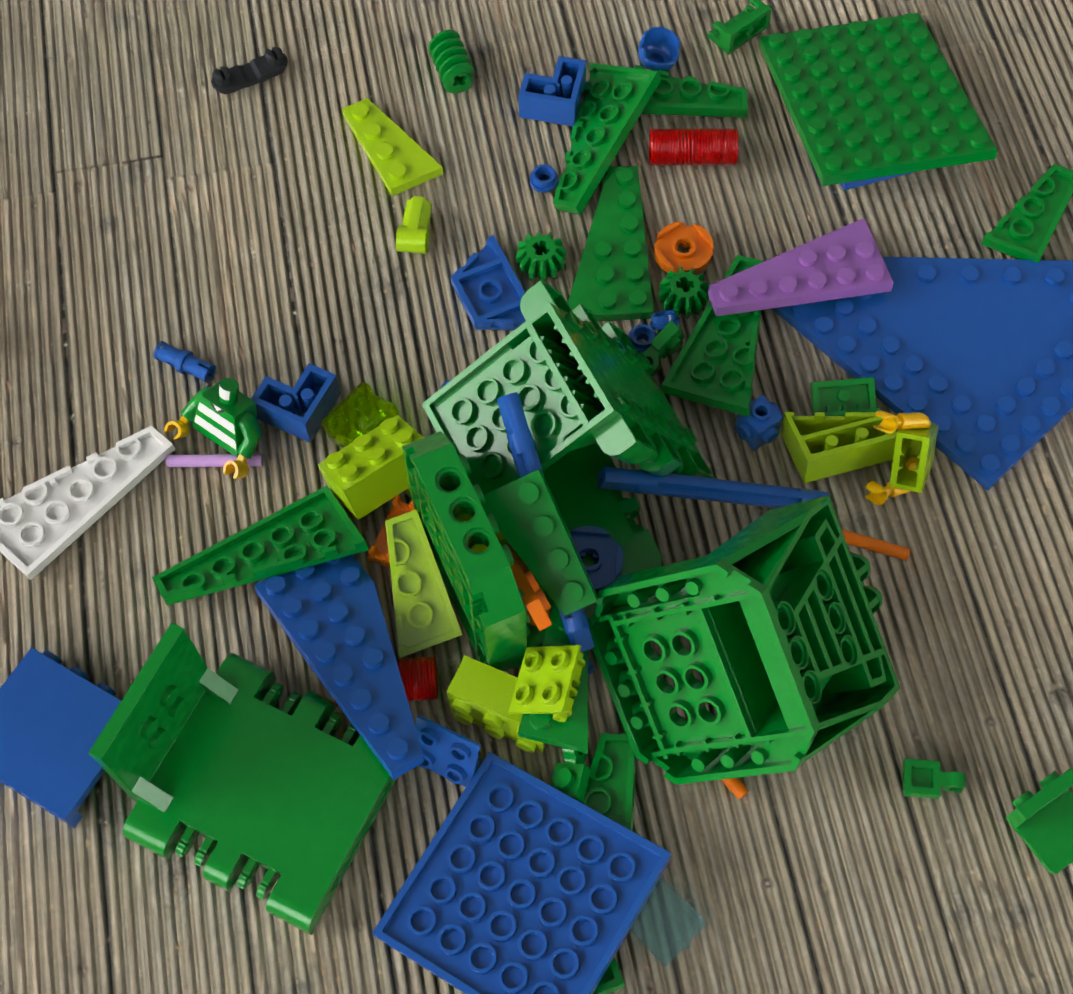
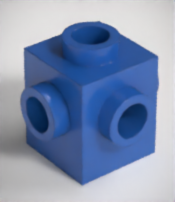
(761, 425)

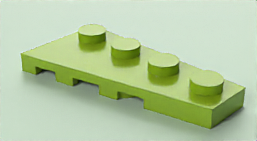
(391, 151)
(419, 594)

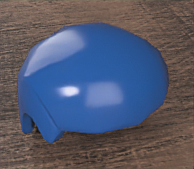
(659, 49)

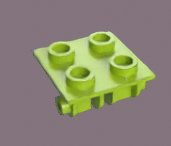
(548, 681)

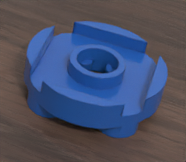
(604, 549)

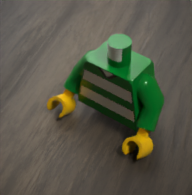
(226, 419)

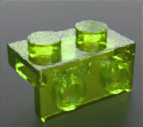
(357, 415)

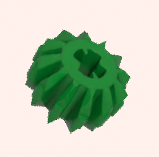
(541, 256)
(684, 292)

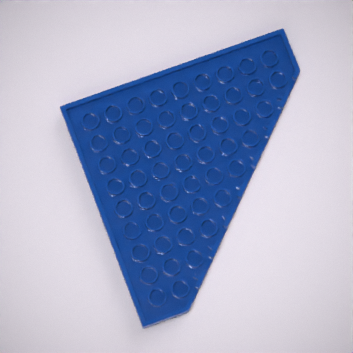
(965, 344)

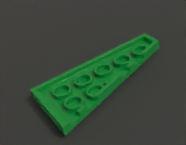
(602, 123)
(614, 263)
(719, 357)

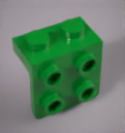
(1047, 821)

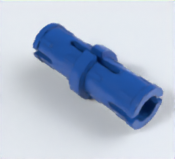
(184, 361)

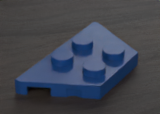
(490, 289)

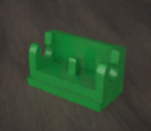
(741, 27)

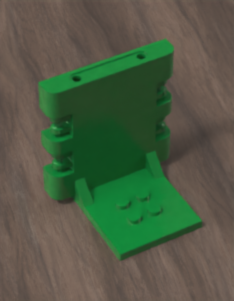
(575, 389)
(249, 778)

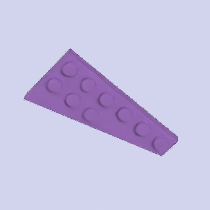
(822, 270)

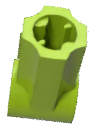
(414, 231)

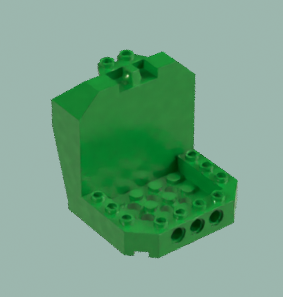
(483, 581)
(772, 629)

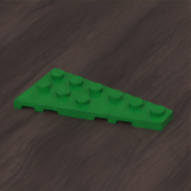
(286, 541)

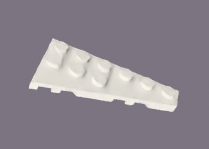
(66, 503)

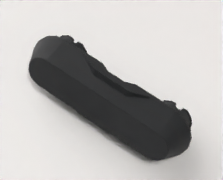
(232, 79)

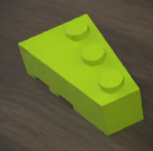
(835, 444)

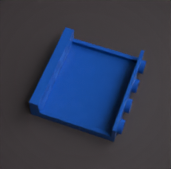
(48, 729)

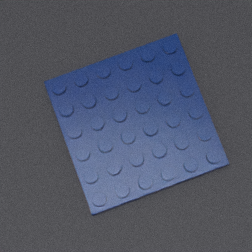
(522, 890)

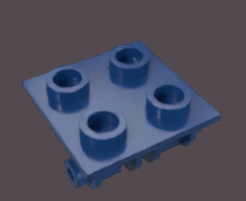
(447, 752)

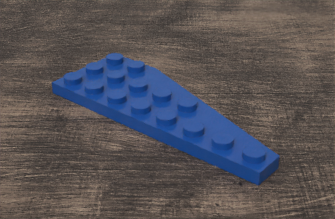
(343, 636)

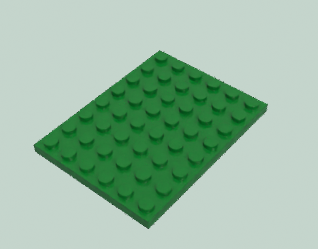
(875, 99)

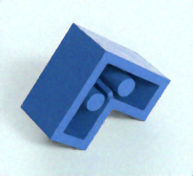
(554, 97)
(300, 407)

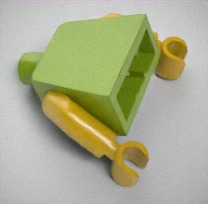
(912, 454)

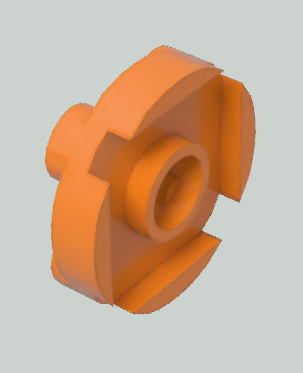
(676, 235)

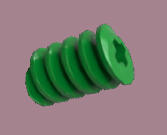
(451, 61)

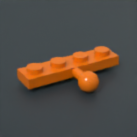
(534, 598)

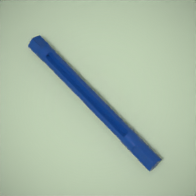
(526, 462)
(703, 488)

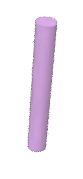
(209, 460)

